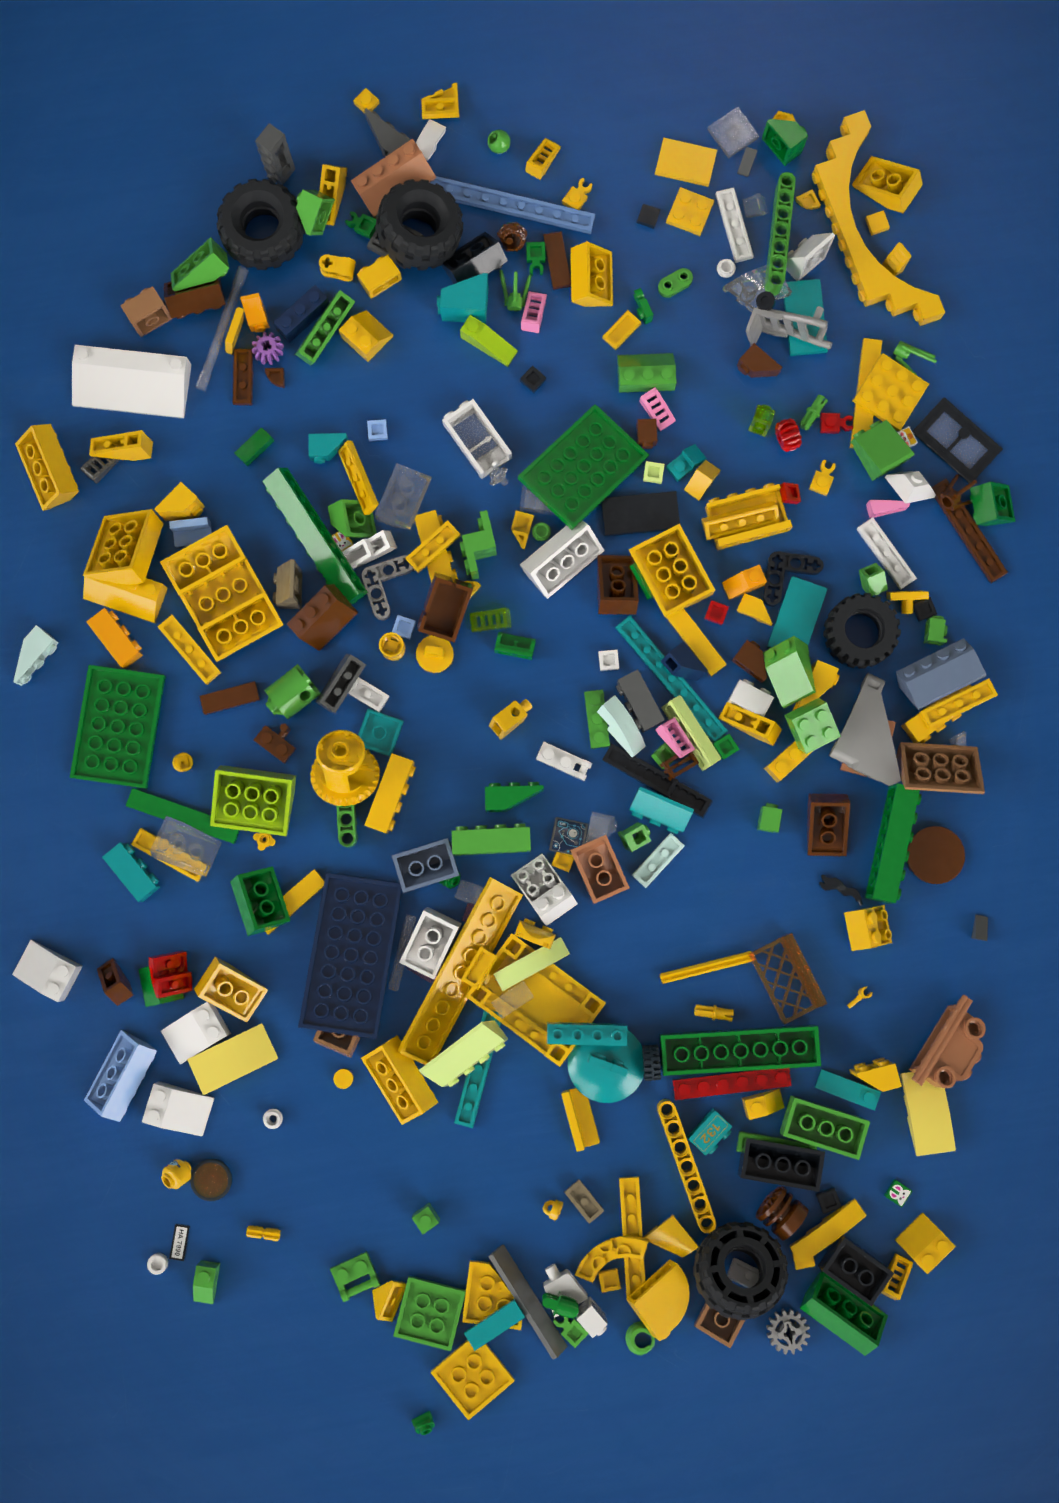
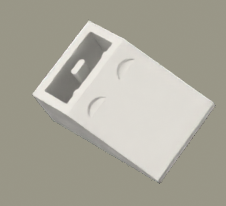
(544, 889)

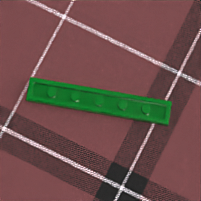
(161, 808)

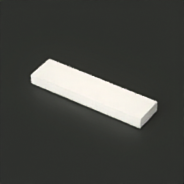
(734, 225)
(886, 553)

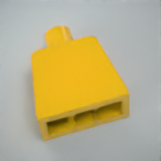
(505, 722)

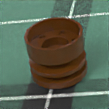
(785, 1215)

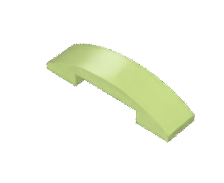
(531, 964)

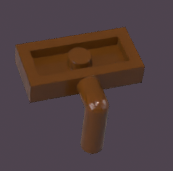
(275, 742)

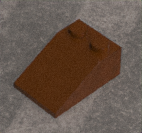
(616, 585)
(827, 824)

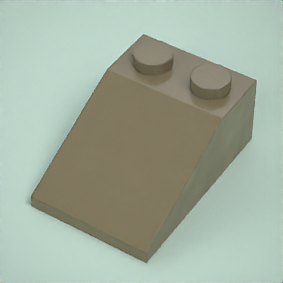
(289, 586)

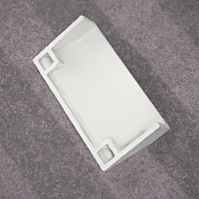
(130, 381)

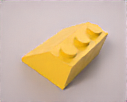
(591, 275)

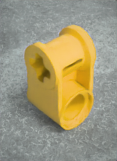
(339, 267)

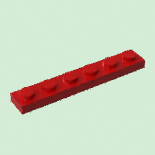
(730, 1083)

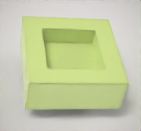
(653, 472)

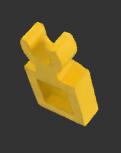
(576, 196)
(822, 480)

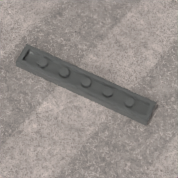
(528, 1301)

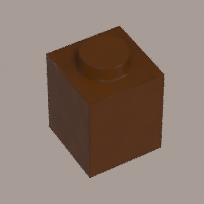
(646, 433)

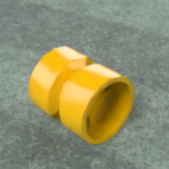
(392, 646)

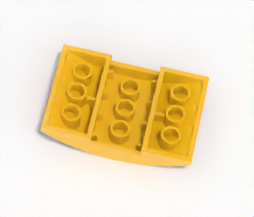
(222, 593)

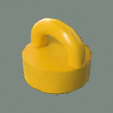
(556, 1209)

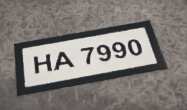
(179, 1242)

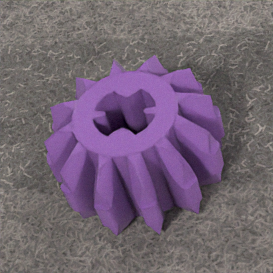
(270, 354)

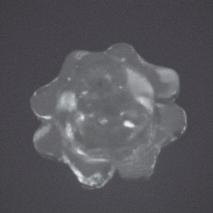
(498, 476)

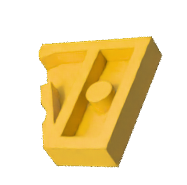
(441, 104)

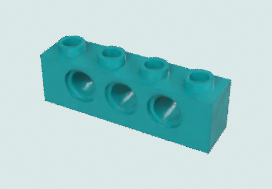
(586, 1033)

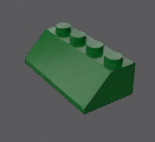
(844, 1313)

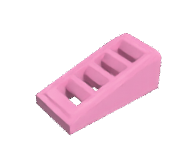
(530, 323)
(662, 405)
(884, 507)
(680, 735)

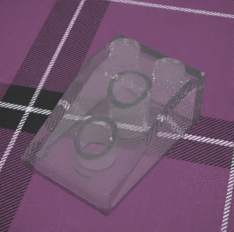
(185, 847)

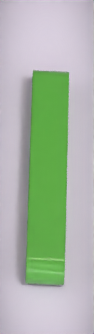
(783, 226)

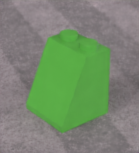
(881, 449)

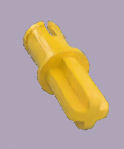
(713, 1012)

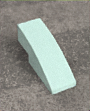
(622, 726)

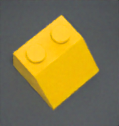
(365, 334)
(180, 505)
(925, 1243)

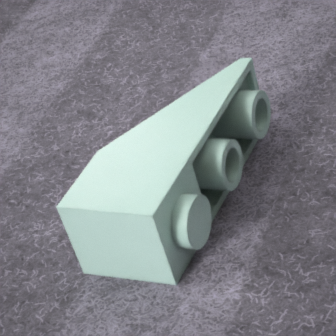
(34, 650)

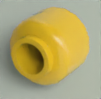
(176, 1174)

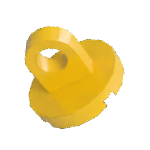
(434, 654)

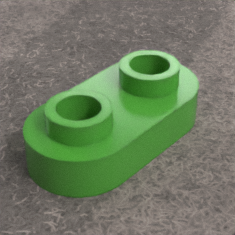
(676, 282)

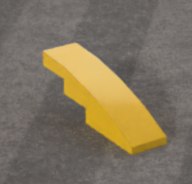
(828, 1231)

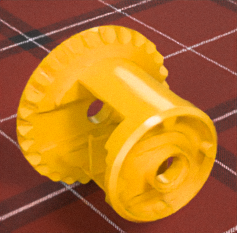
(338, 756)

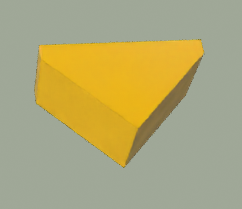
(702, 480)

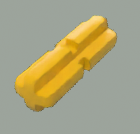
(259, 1232)

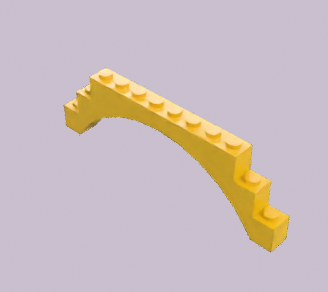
(872, 279)

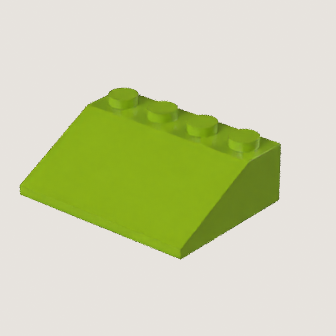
(252, 800)

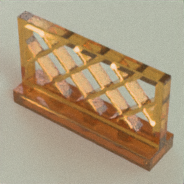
(802, 970)

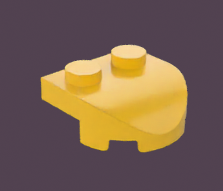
(529, 932)

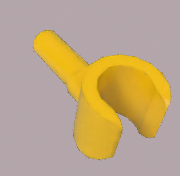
(859, 997)

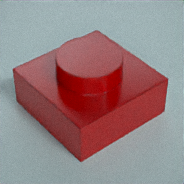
(790, 493)
(716, 612)

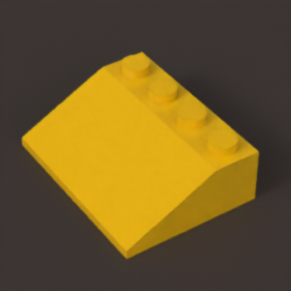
(124, 547)
(672, 570)

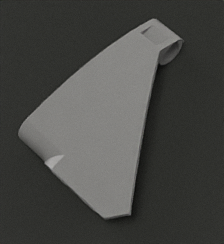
(867, 738)

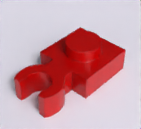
(832, 423)

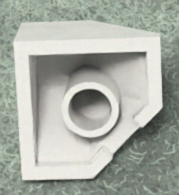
(910, 486)

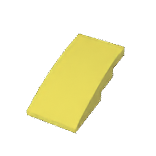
(232, 1059)
(928, 1117)

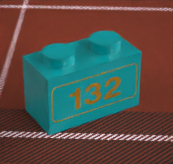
(709, 1132)

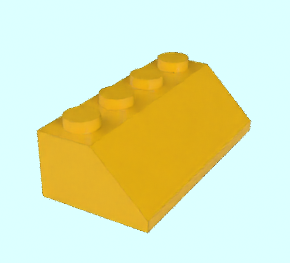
(46, 466)
(136, 600)
(399, 1081)

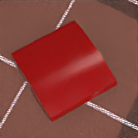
(170, 974)

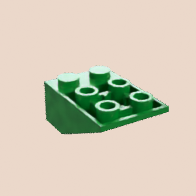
(504, 798)

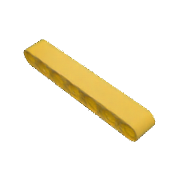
(690, 1174)

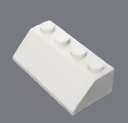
(562, 558)

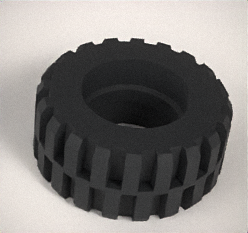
(882, 617)

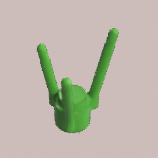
(514, 301)
(903, 350)

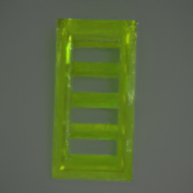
(506, 619)

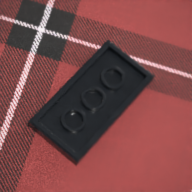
(640, 513)

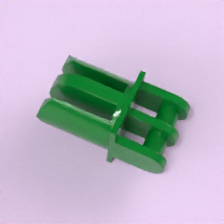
(561, 1304)

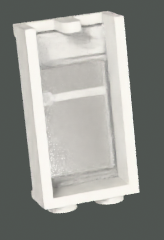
(477, 438)

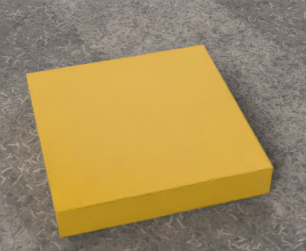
(234, 330)

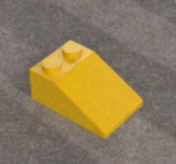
(889, 183)
(824, 678)
(230, 989)

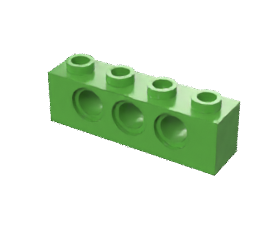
(325, 328)

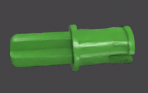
(813, 412)

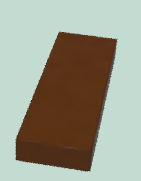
(557, 260)
(243, 377)
(229, 698)

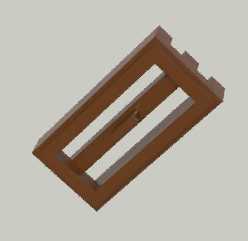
(668, 769)

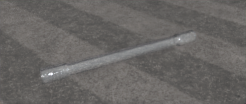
(238, 283)

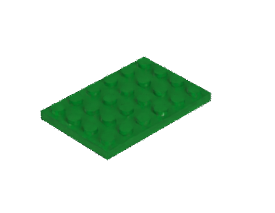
(583, 466)
(117, 726)

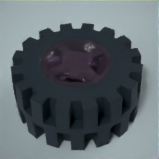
(651, 1062)

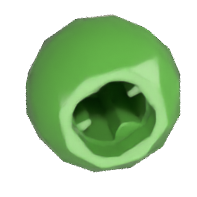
(499, 141)

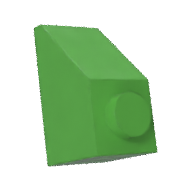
(205, 1281)

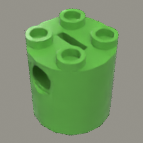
(291, 693)

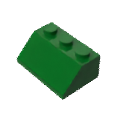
(260, 900)

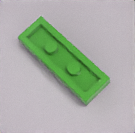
(596, 724)

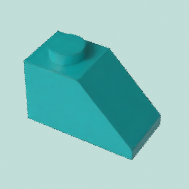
(325, 446)

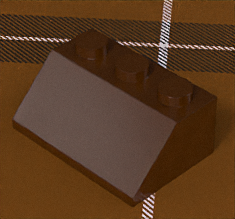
(194, 299)
(322, 617)

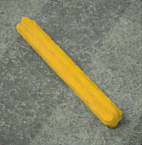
(705, 967)

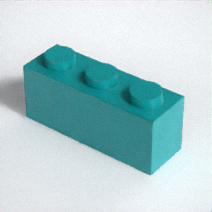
(131, 871)

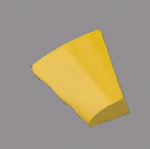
(672, 1237)

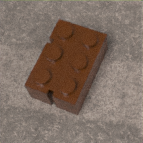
(444, 607)

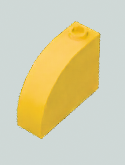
(662, 1300)

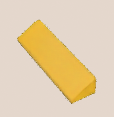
(740, 520)

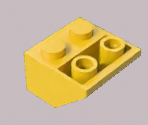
(868, 927)
(880, 1074)

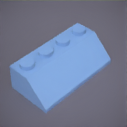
(120, 1076)

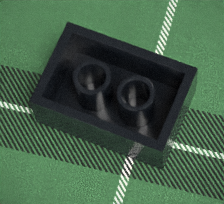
(855, 1269)

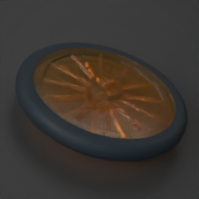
(211, 1179)

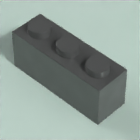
(340, 683)
(639, 701)

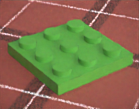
(429, 1313)

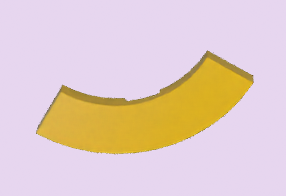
(609, 1250)

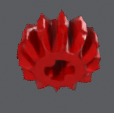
(788, 435)

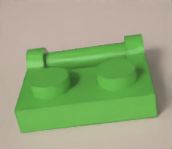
(352, 1270)

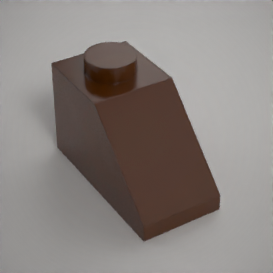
(758, 363)
(751, 660)
(114, 982)

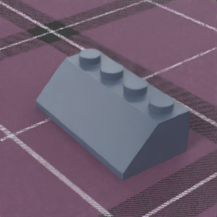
(940, 674)

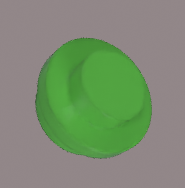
(541, 531)

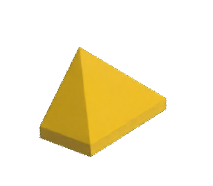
(387, 1299)

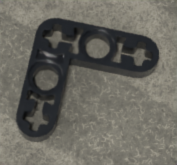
(785, 566)

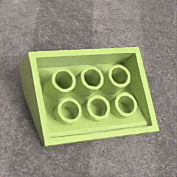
(465, 1053)

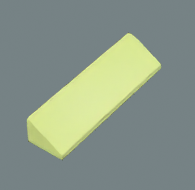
(704, 749)

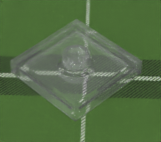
(733, 132)

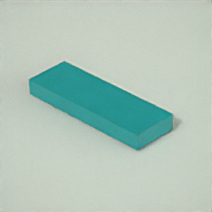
(494, 1324)

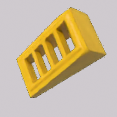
(535, 167)
(897, 259)
(899, 1288)

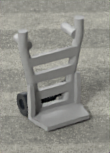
(767, 320)

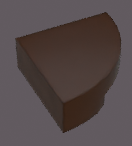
(276, 376)

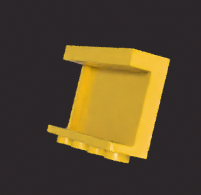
(750, 498)

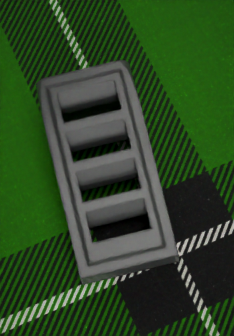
(91, 463)

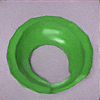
(631, 1333)

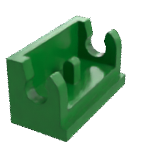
(514, 646)

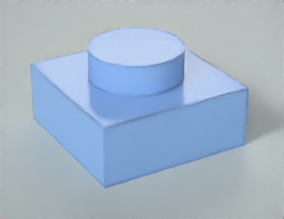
(377, 430)
(404, 627)

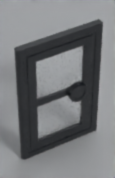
(957, 440)

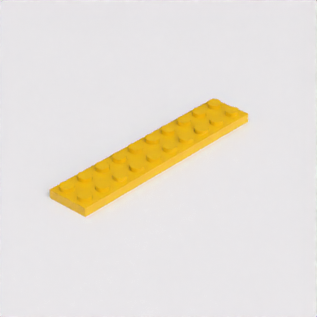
(448, 991)

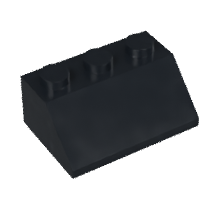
(474, 258)

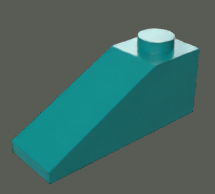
(848, 1089)

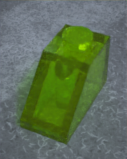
(762, 420)

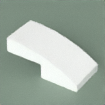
(430, 137)

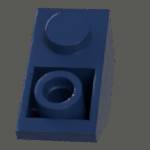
(683, 663)

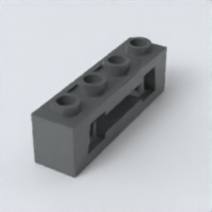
(275, 154)

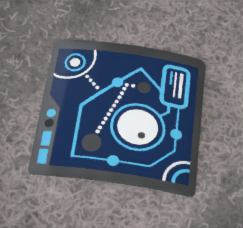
(567, 835)

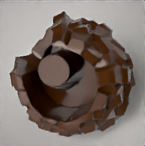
(512, 236)

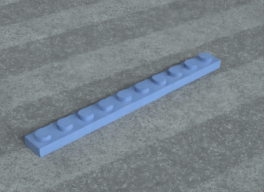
(518, 205)

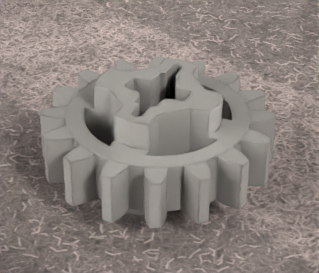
(780, 1331)

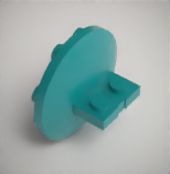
(607, 1072)

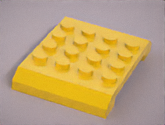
(555, 1000)

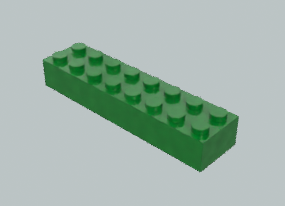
(740, 1050)

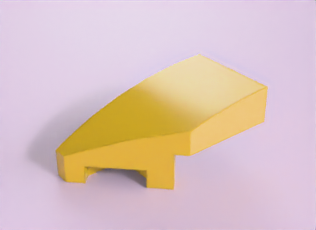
(521, 527)
(754, 608)

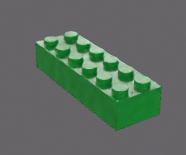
(893, 844)

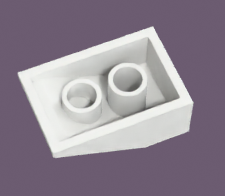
(808, 255)
(430, 942)
(47, 971)
(195, 1032)
(177, 1109)

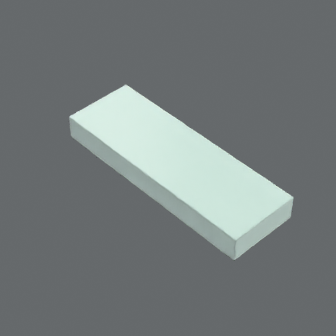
(658, 860)

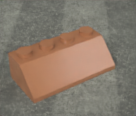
(396, 168)

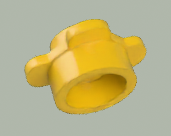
(263, 844)

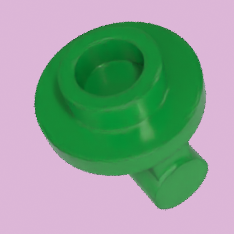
(452, 882)
(423, 1423)

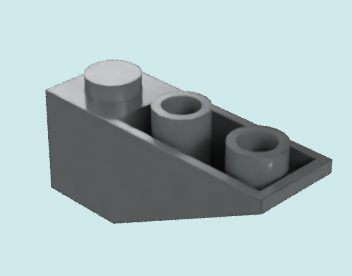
(385, 133)

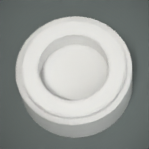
(157, 1263)

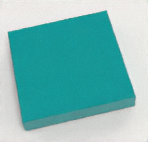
(380, 732)

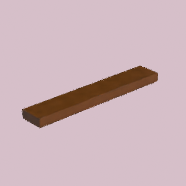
(972, 537)

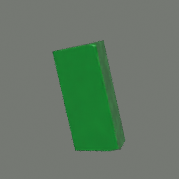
(254, 446)

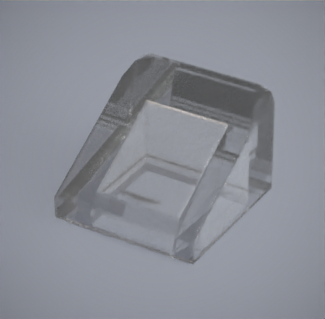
(755, 206)

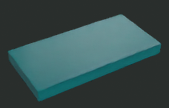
(804, 300)
(798, 612)

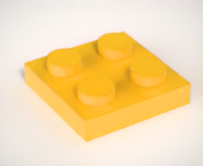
(690, 211)

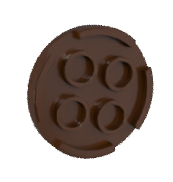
(936, 855)

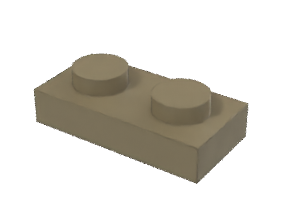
(584, 1201)

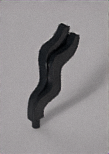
(836, 884)

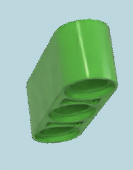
(349, 828)

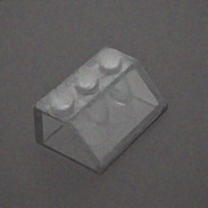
(402, 497)

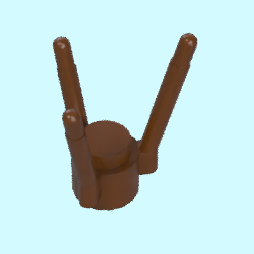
(951, 499)

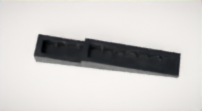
(657, 780)

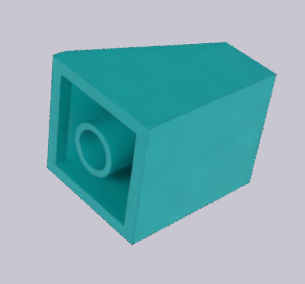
(464, 299)

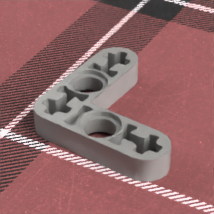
(381, 577)

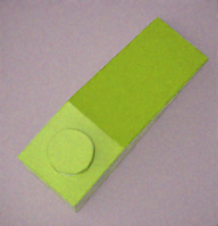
(487, 340)

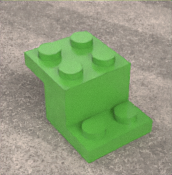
(478, 545)

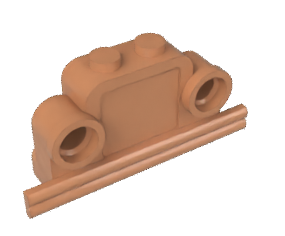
(950, 1048)

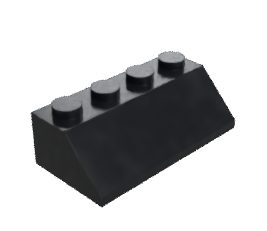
(781, 1164)

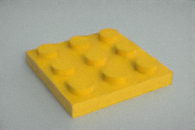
(890, 392)
(472, 1377)

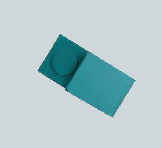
(686, 462)

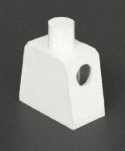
(565, 1283)

